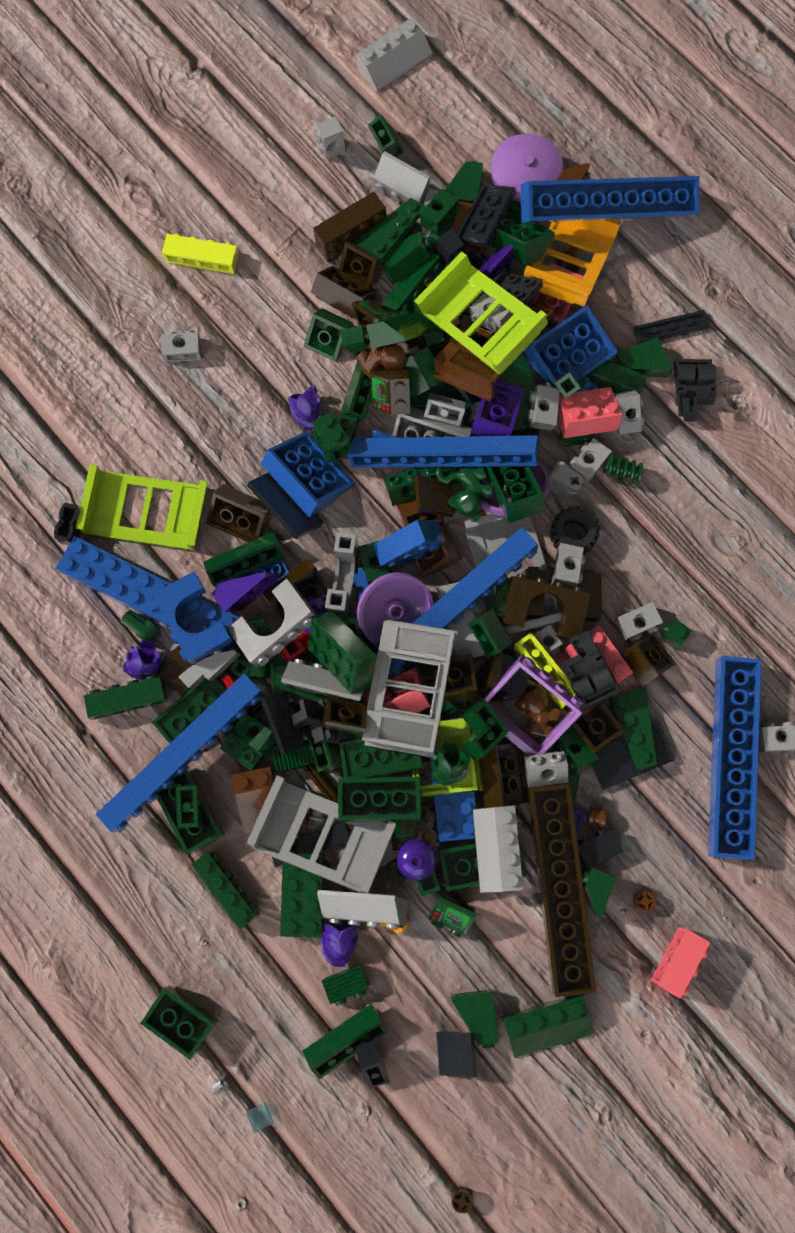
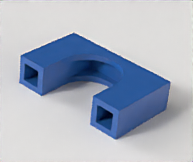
(171, 601)

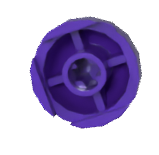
(416, 859)

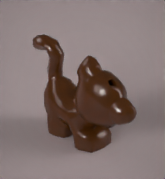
(391, 357)
(536, 704)

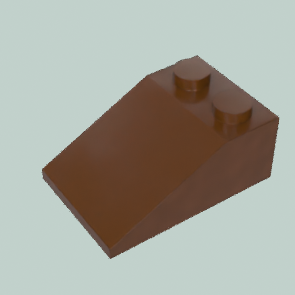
(251, 793)

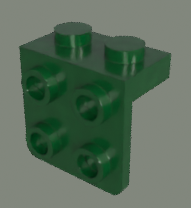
(329, 436)

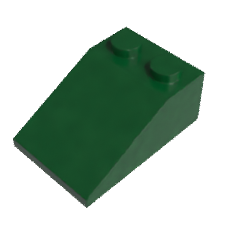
(421, 371)

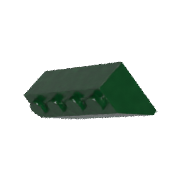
(528, 239)
(398, 328)
(617, 377)
(547, 1025)

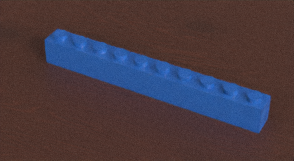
(444, 451)
(474, 586)
(178, 754)

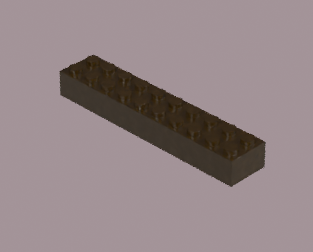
(561, 890)

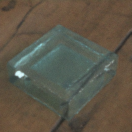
(259, 1117)

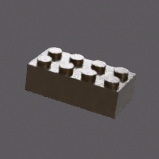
(348, 226)

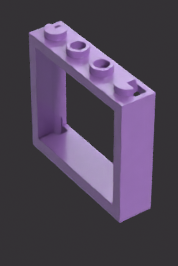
(517, 735)

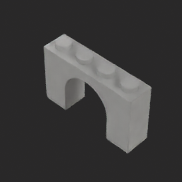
(346, 555)
(297, 618)

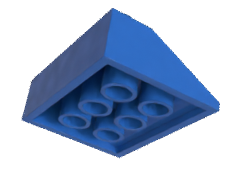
(571, 344)
(305, 473)

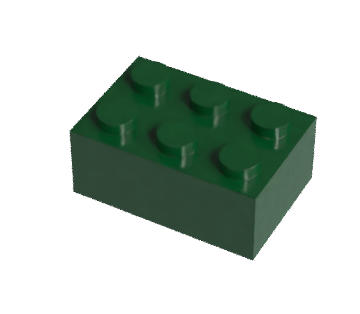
(179, 1022)

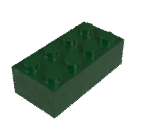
(516, 491)
(341, 652)
(379, 799)
(190, 838)
(461, 866)
(299, 900)

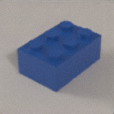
(409, 543)

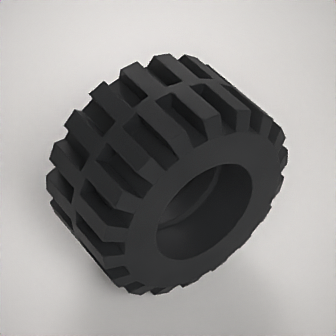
(578, 517)

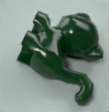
(468, 501)

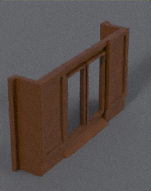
(465, 370)

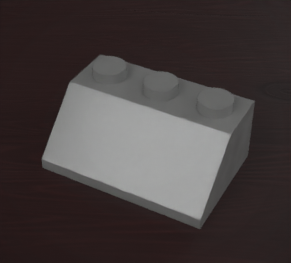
(400, 180)

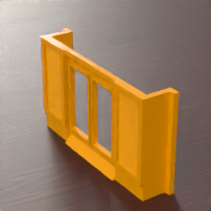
(592, 236)

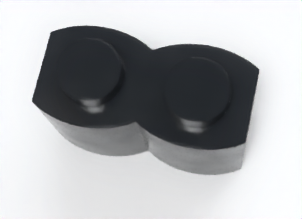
(66, 526)

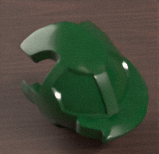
(451, 766)

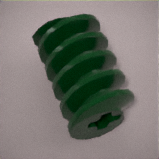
(623, 469)

